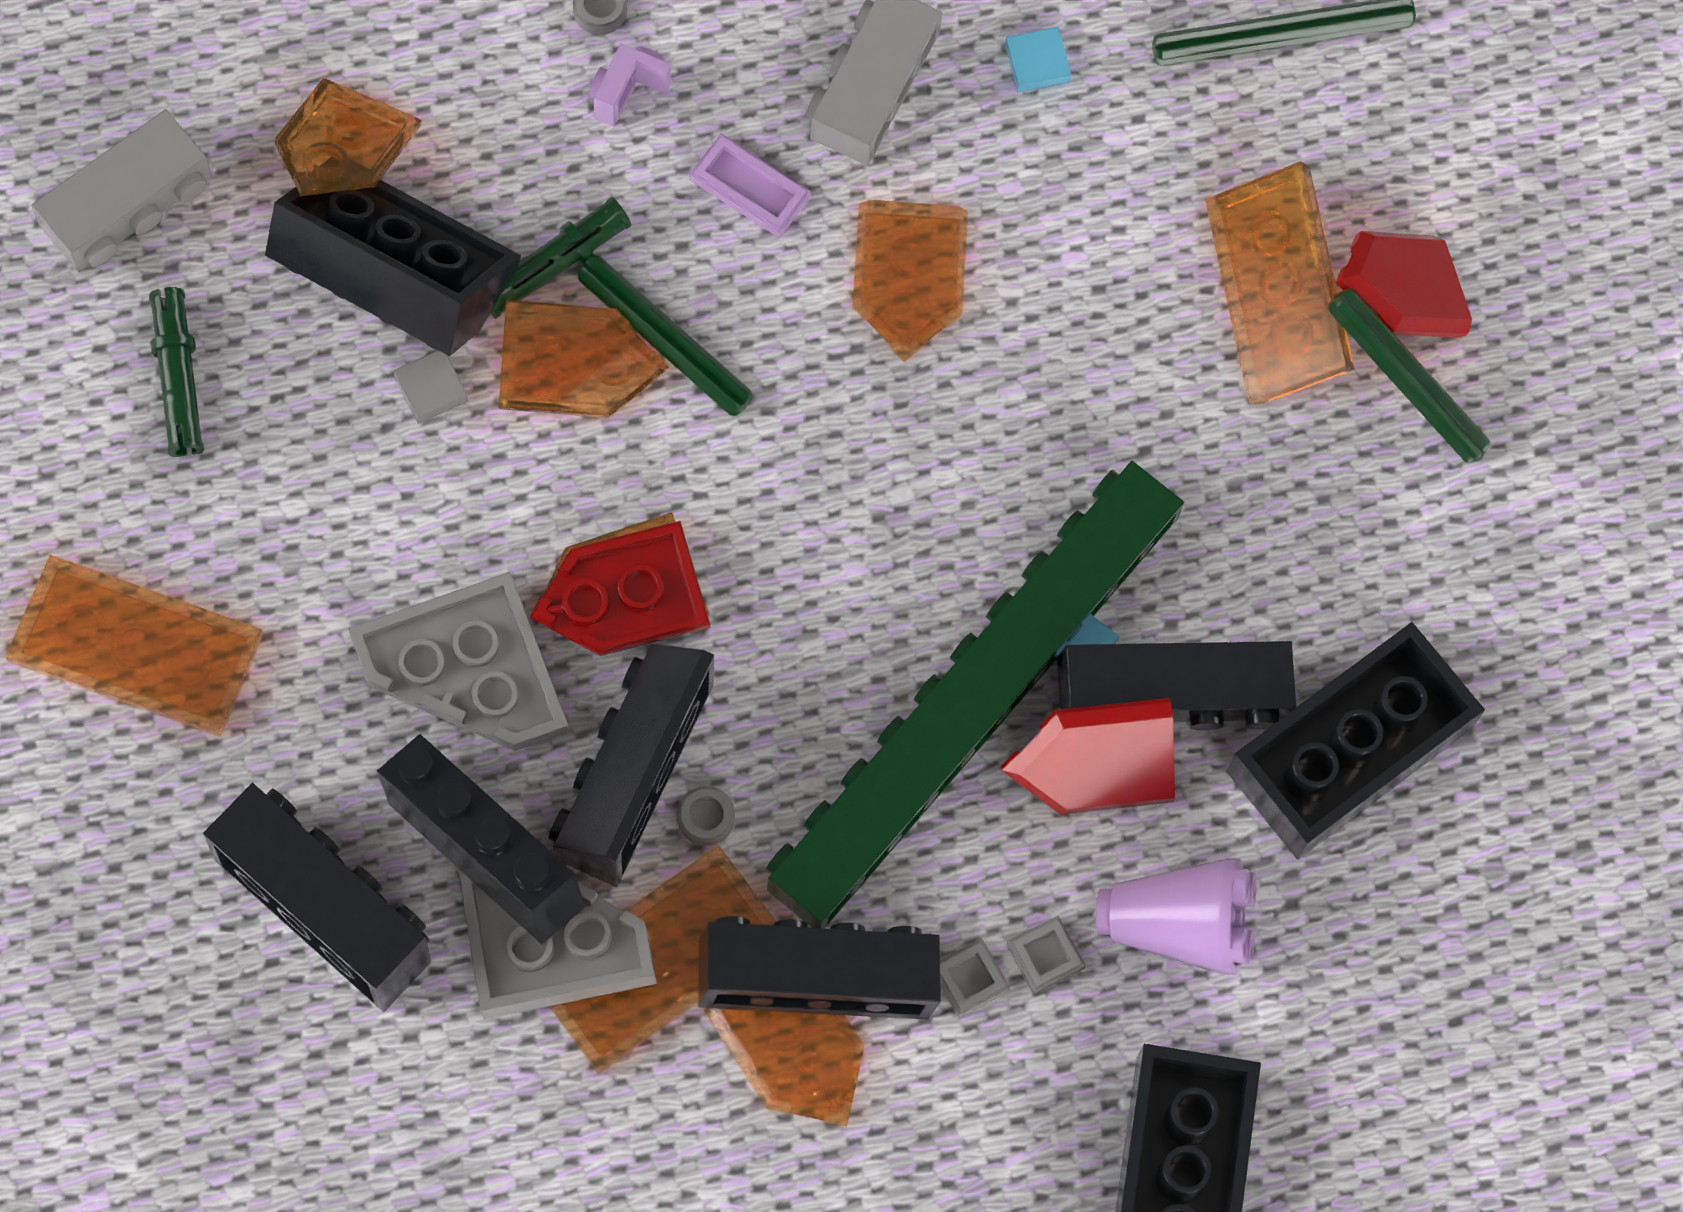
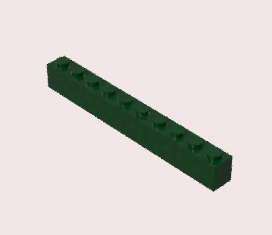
(973, 697)

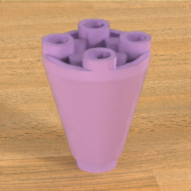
(1185, 915)

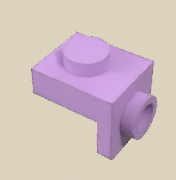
(613, 86)

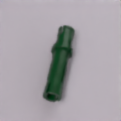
(606, 220)
(174, 349)

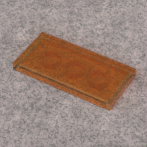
(1278, 283)
(135, 645)
(675, 918)

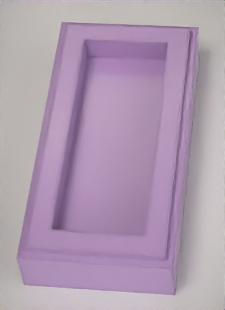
(750, 185)

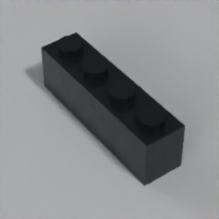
(1202, 680)
(481, 839)
(819, 969)

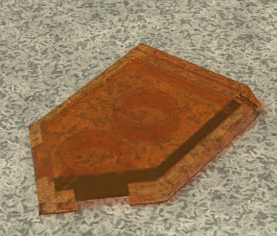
(342, 140)
(909, 270)
(572, 360)
(795, 1059)

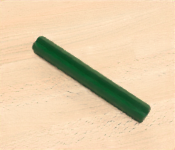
(665, 335)
(1409, 375)

